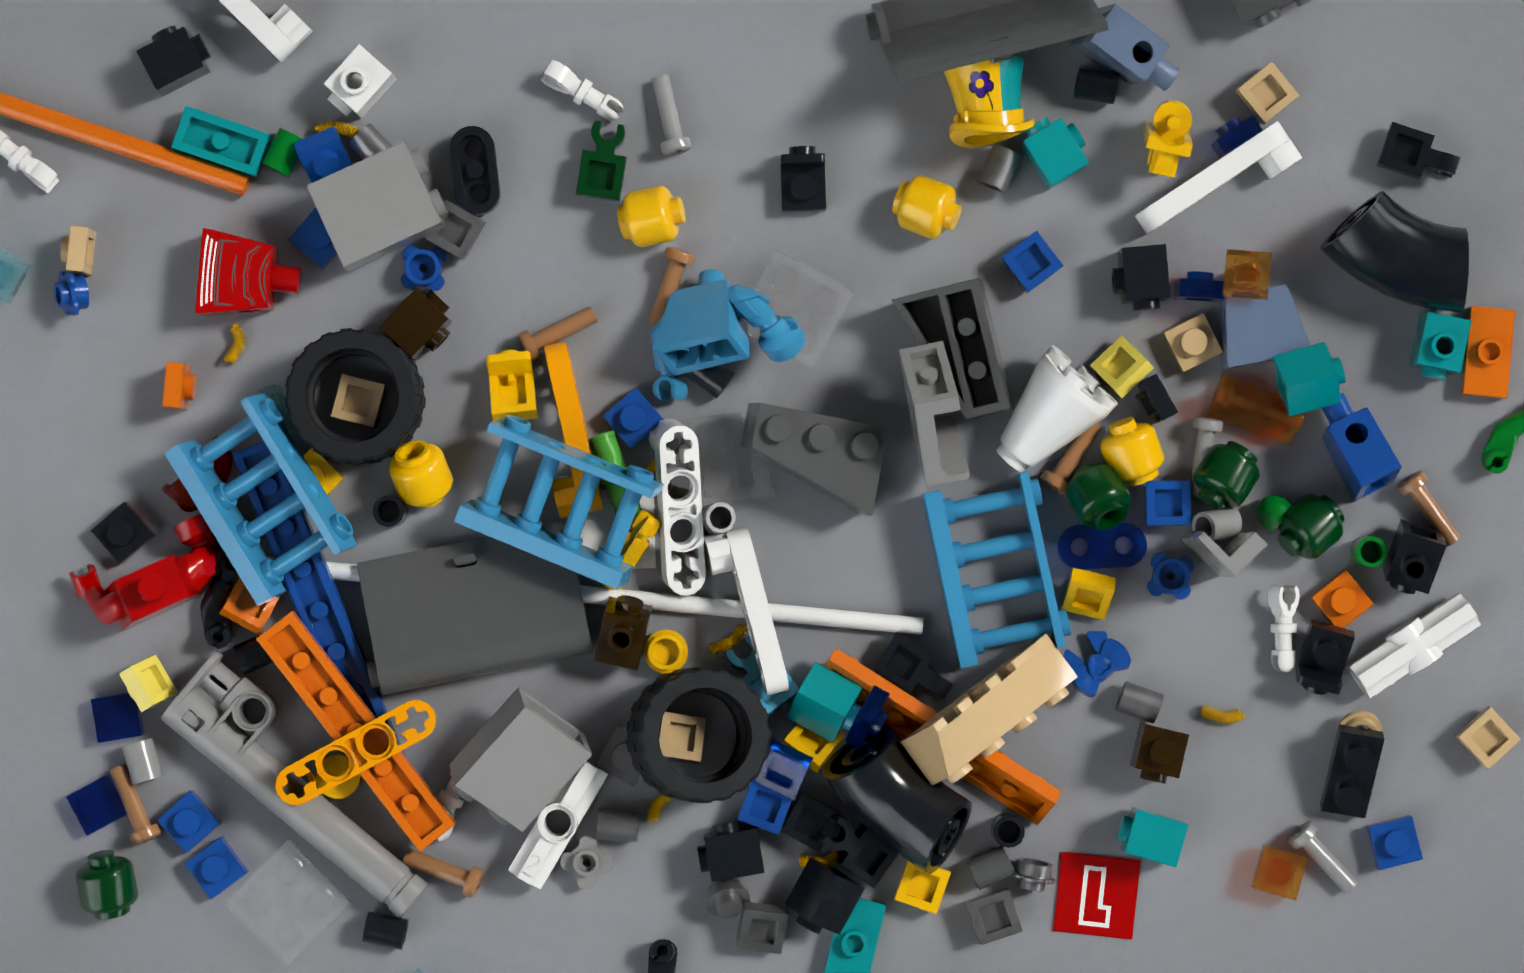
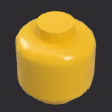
(926, 207)
(650, 216)
(1132, 451)
(420, 474)

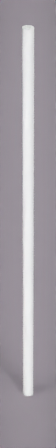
(723, 607)

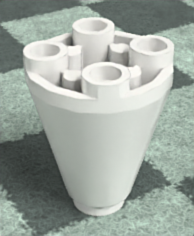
(1053, 411)

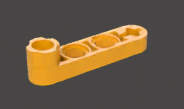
(572, 425)
(353, 747)

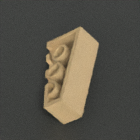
(990, 710)

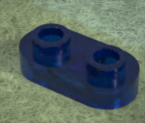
(1101, 547)

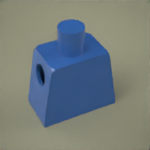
(1363, 465)

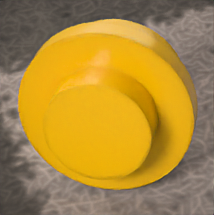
(665, 651)

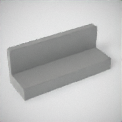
(1232, 557)

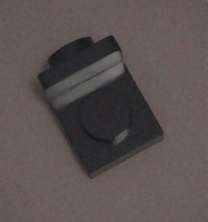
(803, 180)
(1323, 657)

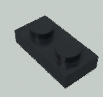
(1352, 771)

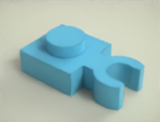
(749, 665)

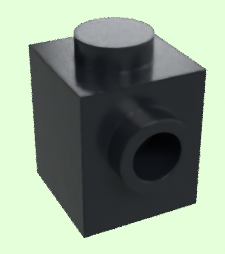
(174, 59)
(1142, 276)
(1414, 557)
(731, 852)
(823, 897)

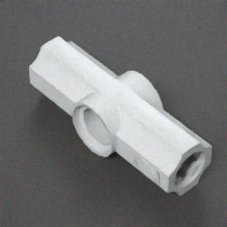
(1414, 645)
(542, 846)

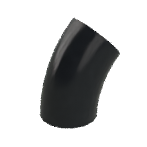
(1402, 254)
(897, 799)

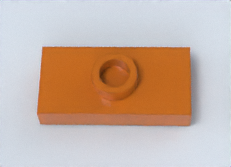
(1488, 352)

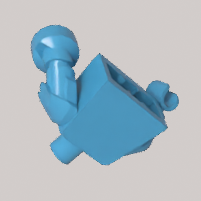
(710, 328)

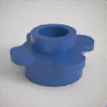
(414, 259)
(71, 292)
(1179, 585)

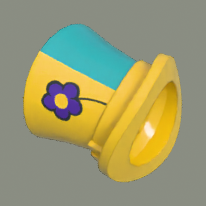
(987, 103)

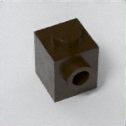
(418, 323)
(623, 632)
(1158, 752)

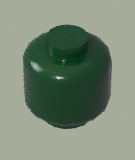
(1226, 475)
(1098, 496)
(1311, 526)
(107, 885)

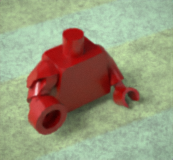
(156, 586)

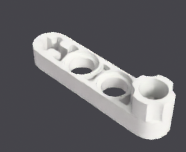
(278, 34)
(1269, 148)
(684, 508)
(736, 553)

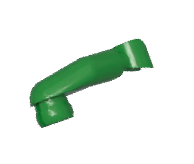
(1502, 443)

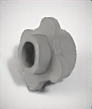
(574, 862)

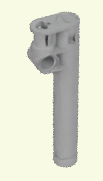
(217, 727)

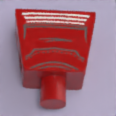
(240, 275)

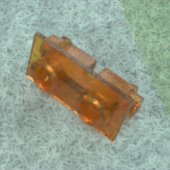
(1254, 410)

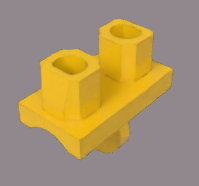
(1168, 137)

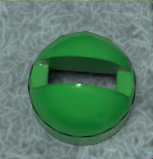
(1271, 511)

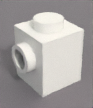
(358, 83)

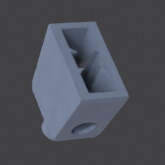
(1115, 50)
(1259, 328)

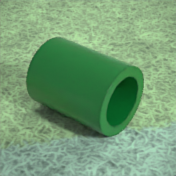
(282, 153)
(1381, 551)

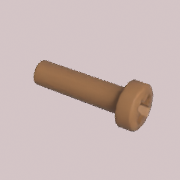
(670, 280)
(556, 332)
(1057, 478)
(1428, 506)
(133, 806)
(468, 880)

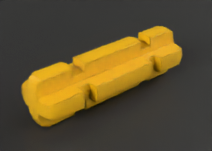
(636, 542)

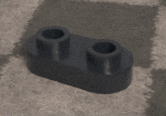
(475, 171)

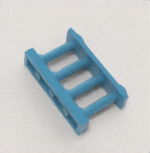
(219, 500)
(525, 529)
(953, 555)

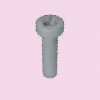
(675, 142)
(1205, 440)
(1305, 837)

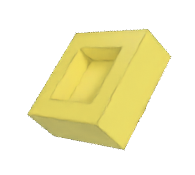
(1121, 366)
(148, 683)

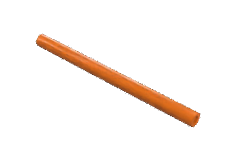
(124, 144)

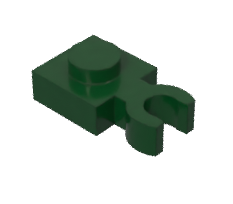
(602, 171)

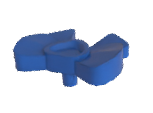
(1108, 658)

